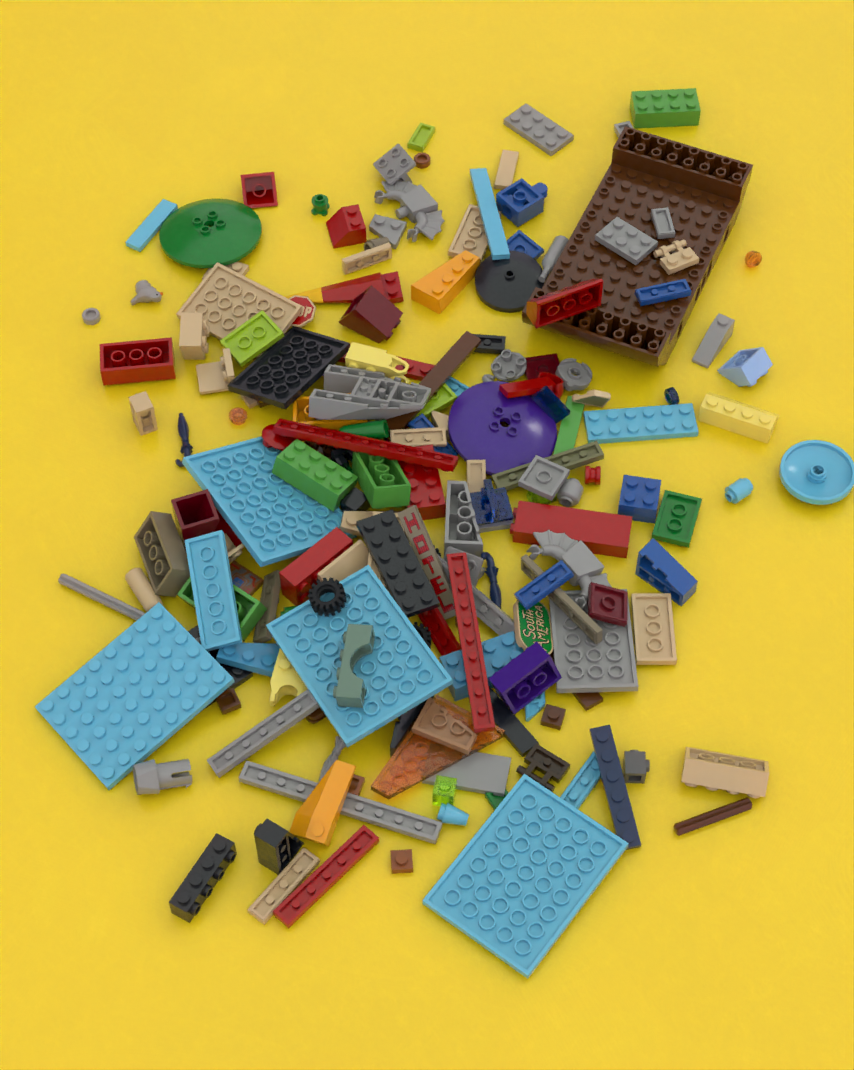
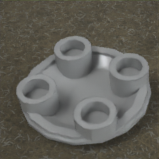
(509, 366)

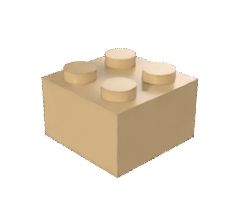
(193, 336)

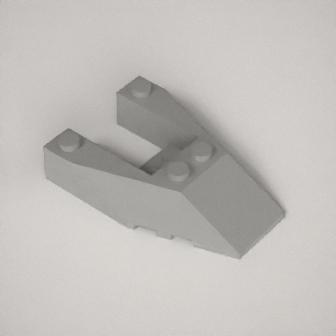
(370, 398)

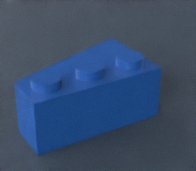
(664, 572)

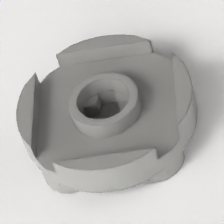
(569, 367)

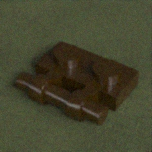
(546, 763)

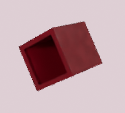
(372, 315)
(194, 515)

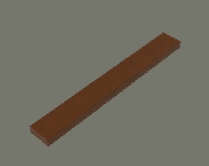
(440, 374)

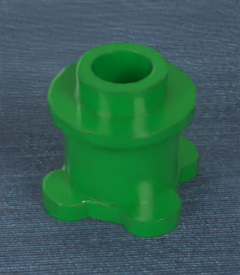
(320, 205)

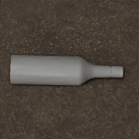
(552, 256)

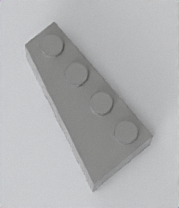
(460, 520)

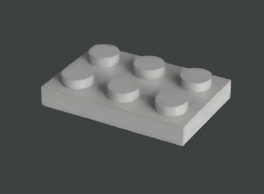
(626, 240)

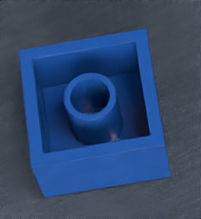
(639, 498)

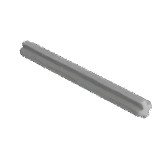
(100, 597)

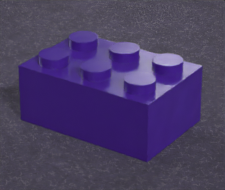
(525, 677)

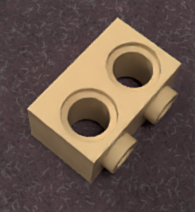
(143, 413)

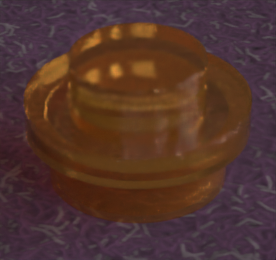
(753, 259)
(238, 416)

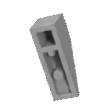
(714, 340)

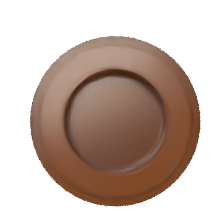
(422, 160)

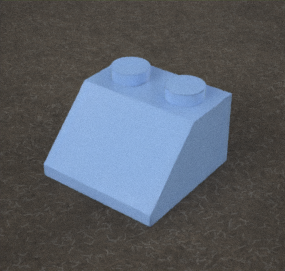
(746, 366)

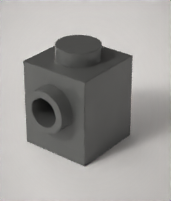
(635, 766)

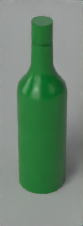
(372, 429)

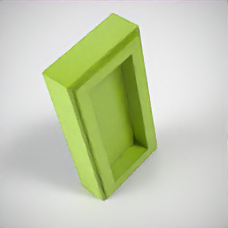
(421, 137)

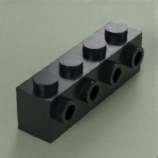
(202, 878)

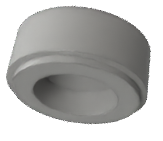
(91, 316)

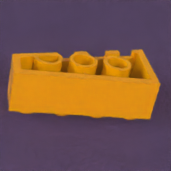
(446, 282)

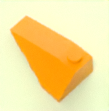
(322, 808)

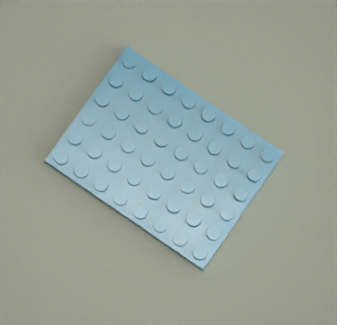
(259, 506)
(395, 674)
(134, 695)
(525, 875)

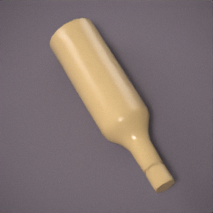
(142, 588)

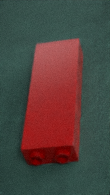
(599, 531)

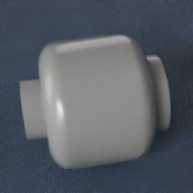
(570, 492)

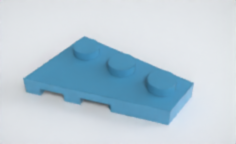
(250, 656)

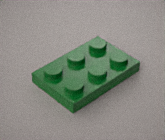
(676, 518)

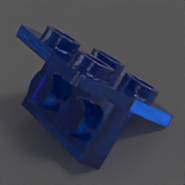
(491, 504)

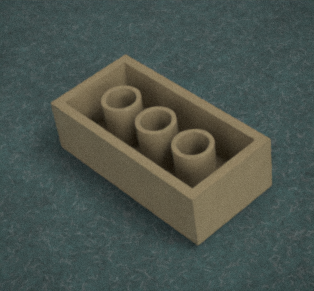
(162, 554)

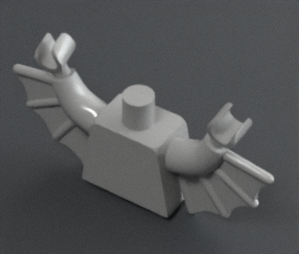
(416, 205)
(576, 557)

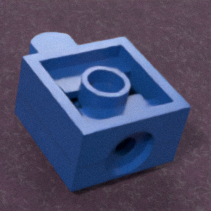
(521, 201)

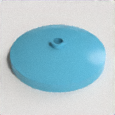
(817, 472)

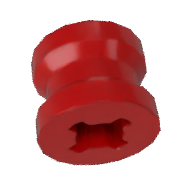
(592, 475)

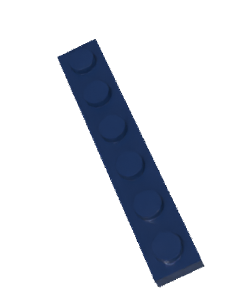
(614, 785)

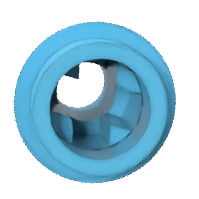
(452, 815)

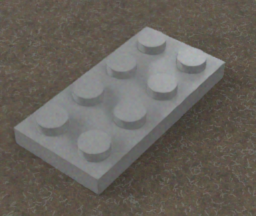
(538, 129)

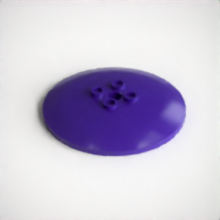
(478, 434)

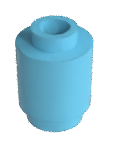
(738, 490)

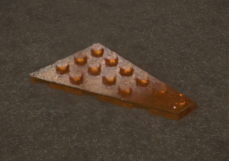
(422, 758)

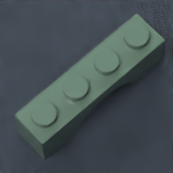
(358, 643)

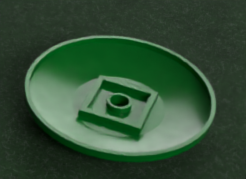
(191, 241)

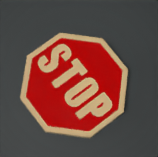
(306, 314)

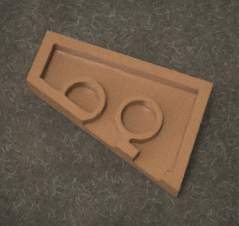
(439, 726)

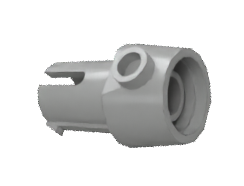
(153, 777)

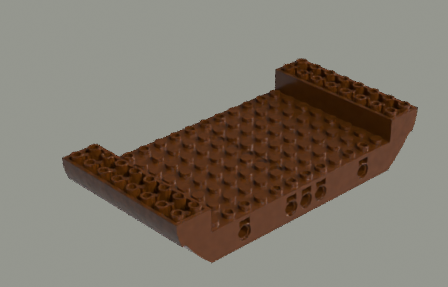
(647, 174)

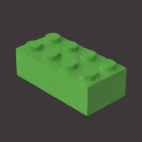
(665, 108)
(314, 474)
(381, 480)
(248, 608)

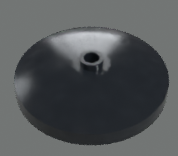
(507, 282)

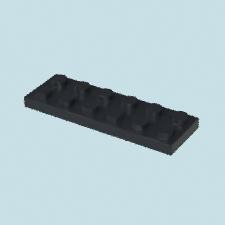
(397, 563)

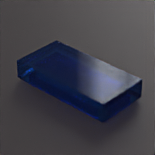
(551, 404)

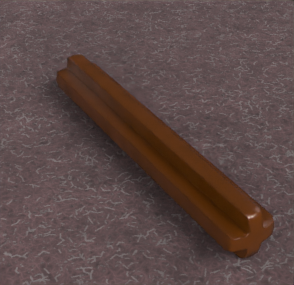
(712, 816)

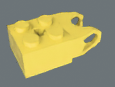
(375, 359)
(284, 680)

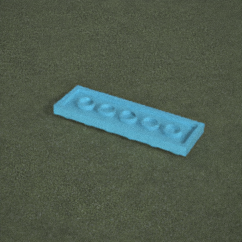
(640, 423)
(213, 591)

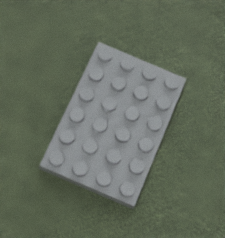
(592, 666)

